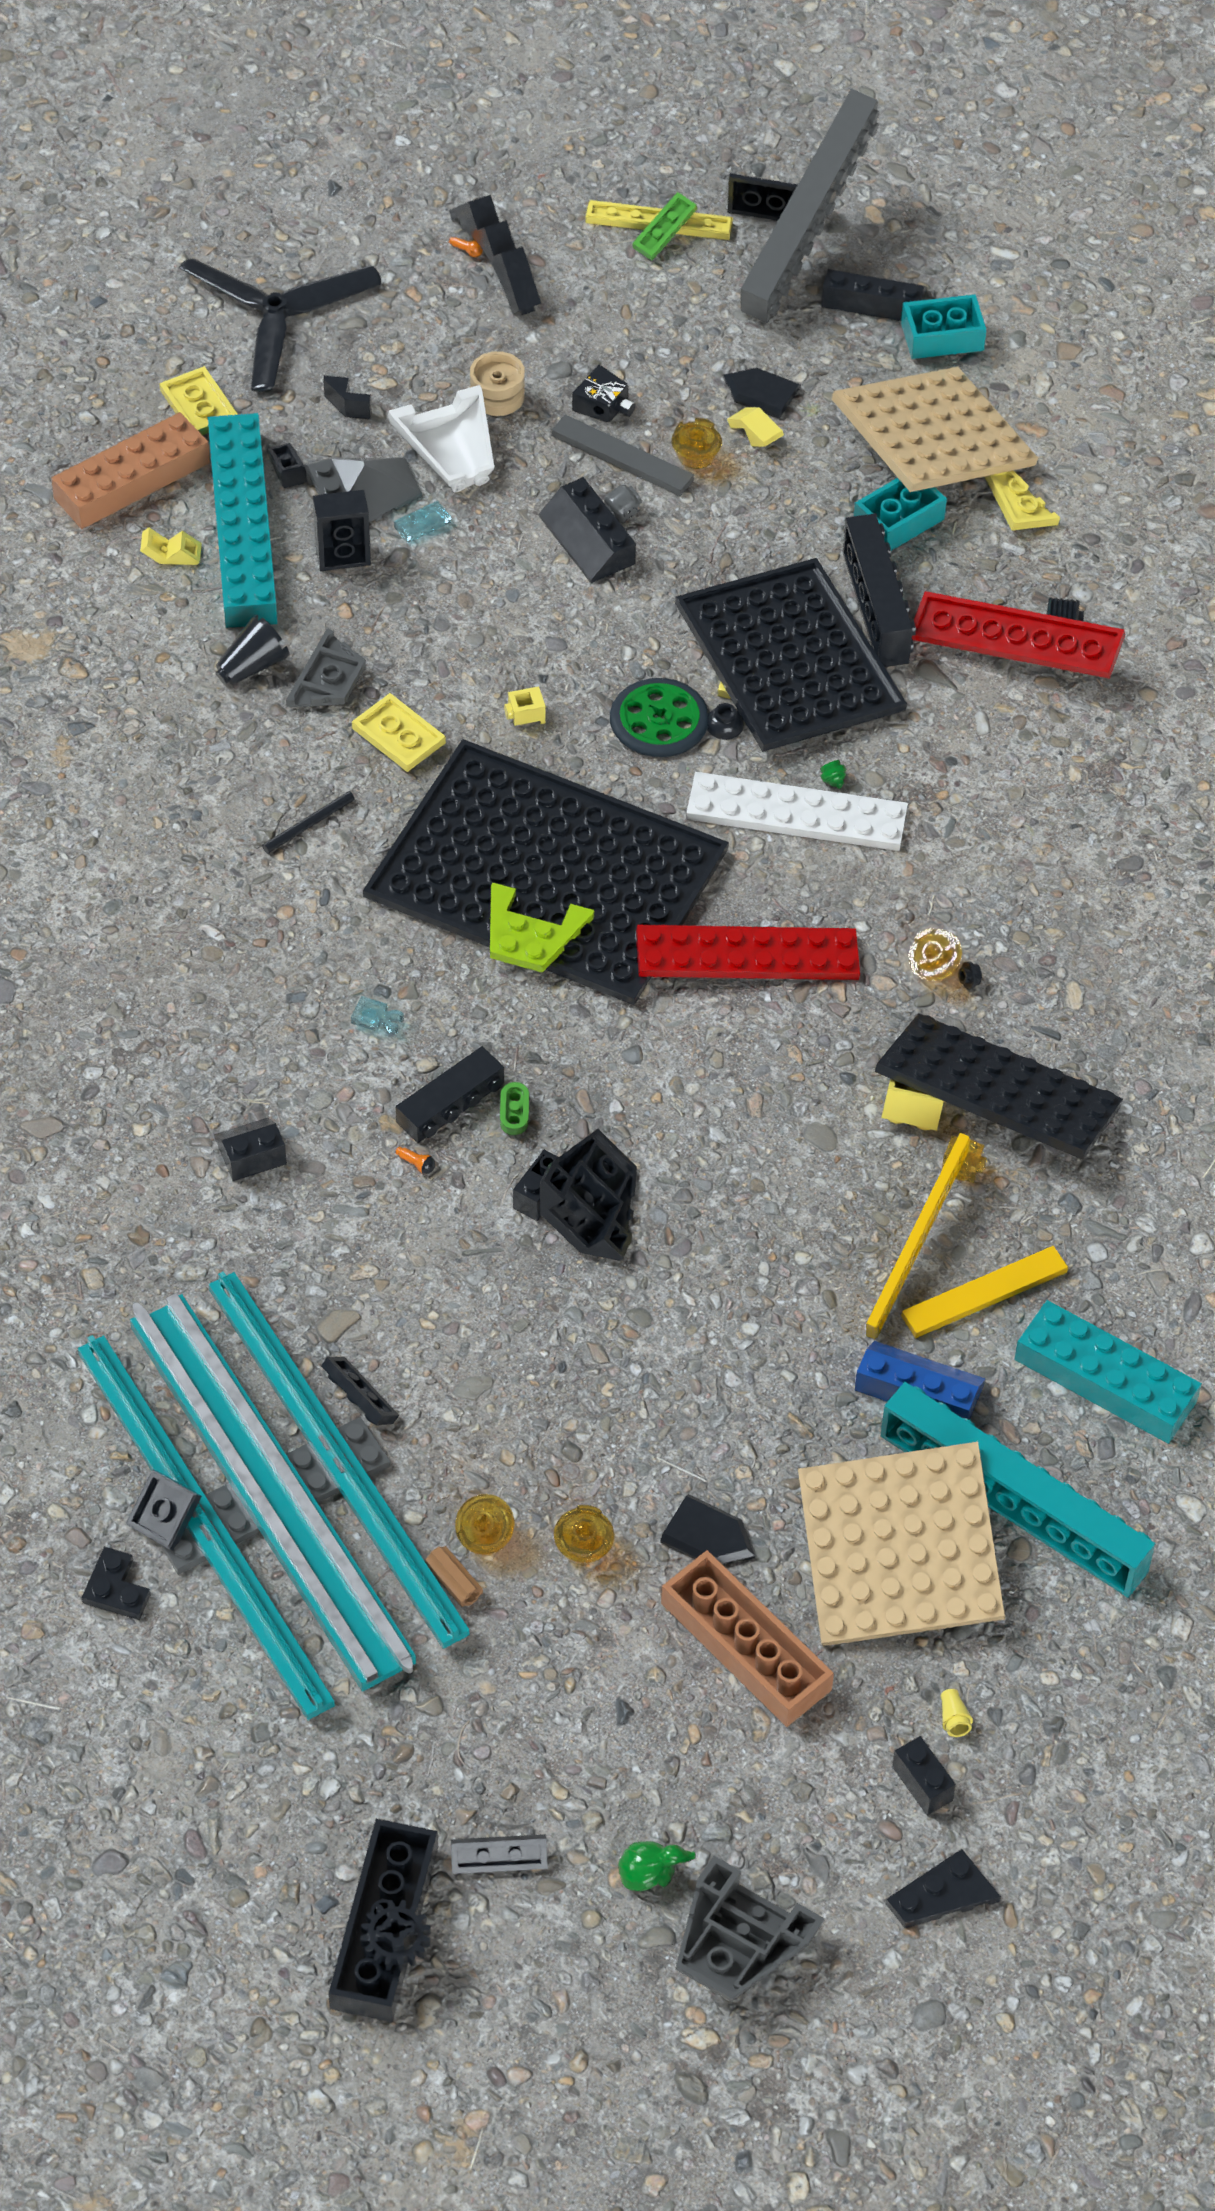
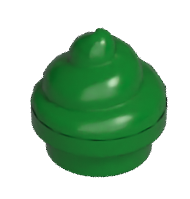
(833, 773)

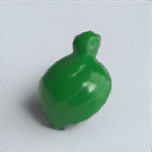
(650, 1864)

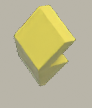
(757, 425)
(179, 550)

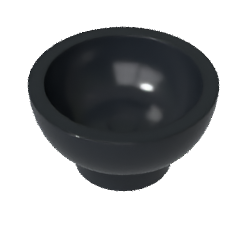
(725, 722)

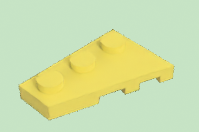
(1018, 503)

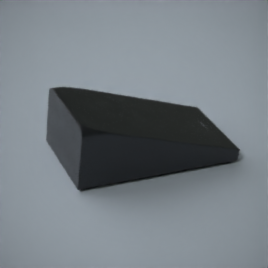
(287, 465)

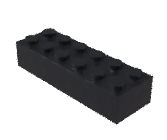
(878, 589)
(394, 1869)

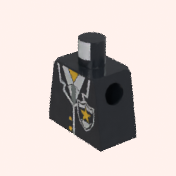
(602, 396)

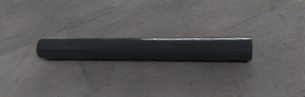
(308, 822)

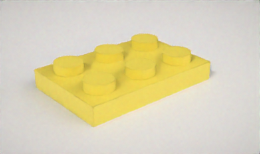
(196, 397)
(398, 732)

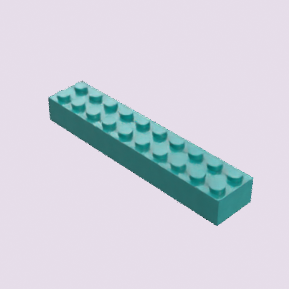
(242, 519)
(1026, 1492)

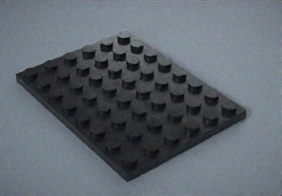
(790, 654)

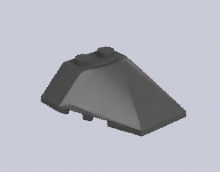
(386, 481)
(737, 1935)

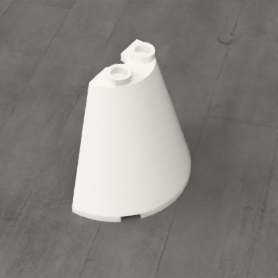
(451, 438)

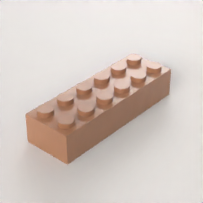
(130, 470)
(747, 1638)

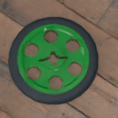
(647, 742)

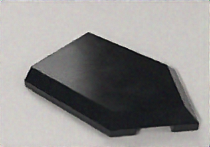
(762, 390)
(705, 1527)

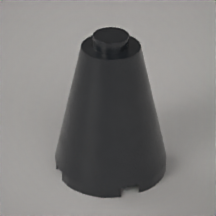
(251, 652)

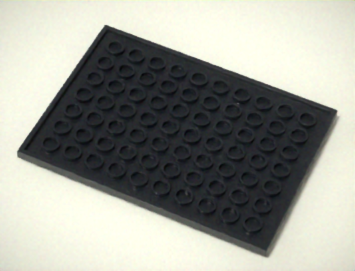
(557, 847)

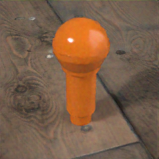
(470, 247)

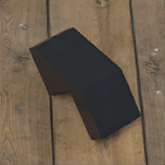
(348, 404)

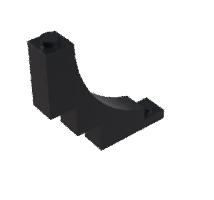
(510, 263)

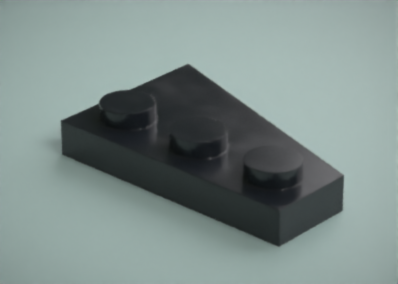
(944, 1889)

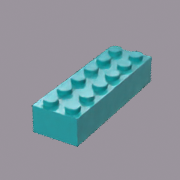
(1107, 1371)

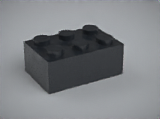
(342, 530)

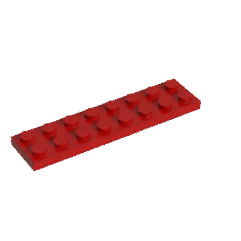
(1018, 634)
(747, 952)

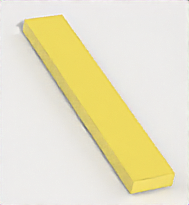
(640, 217)

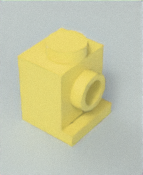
(525, 706)

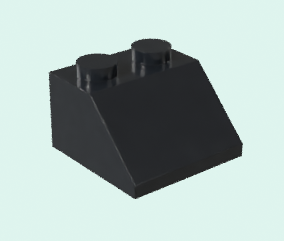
(252, 1148)

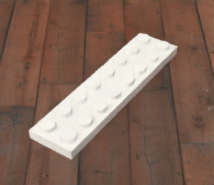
(797, 811)

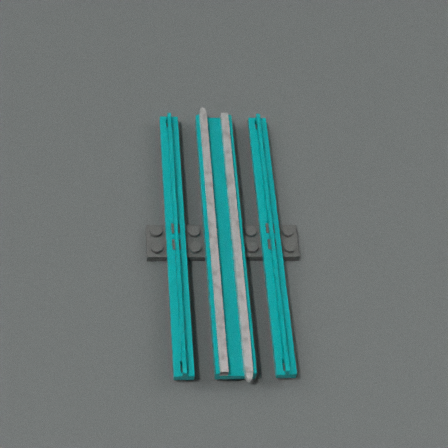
(275, 1494)

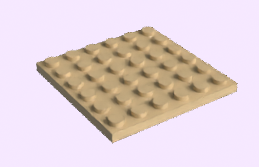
(934, 429)
(900, 1544)

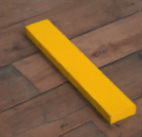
(984, 1291)

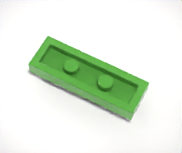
(664, 226)

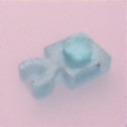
(373, 1014)

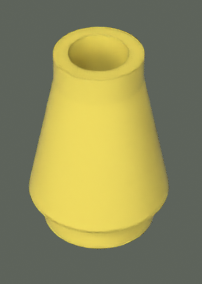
(955, 1715)

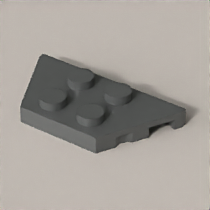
(327, 675)

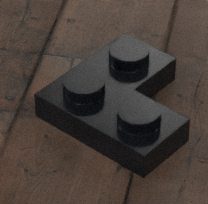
(108, 1586)

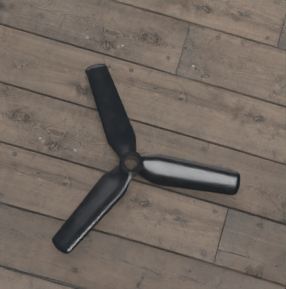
(279, 306)

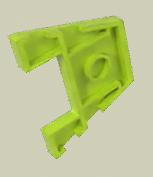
(528, 940)

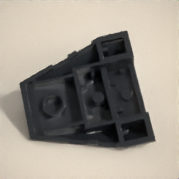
(590, 1196)

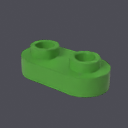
(514, 1110)

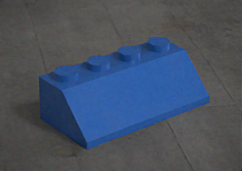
(887, 1368)

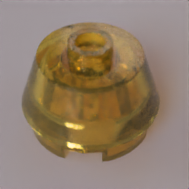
(696, 443)
(935, 955)
(484, 1524)
(584, 1535)

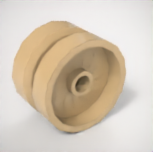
(501, 382)

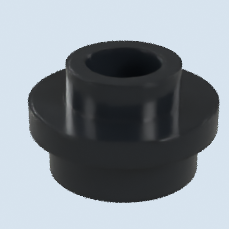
(970, 975)

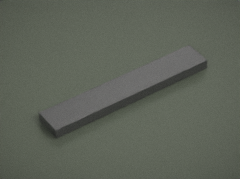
(622, 455)

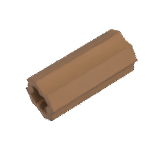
(453, 1576)

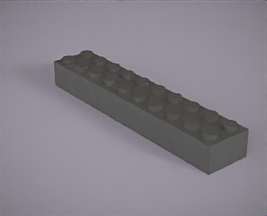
(809, 206)

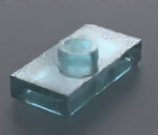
(422, 521)

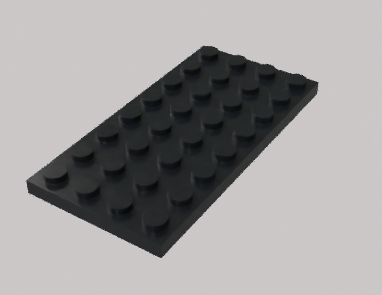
(1000, 1085)

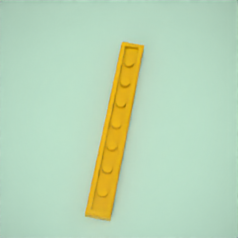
(918, 1236)

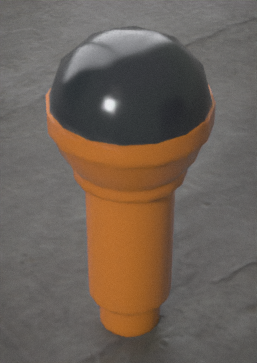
(423, 1163)

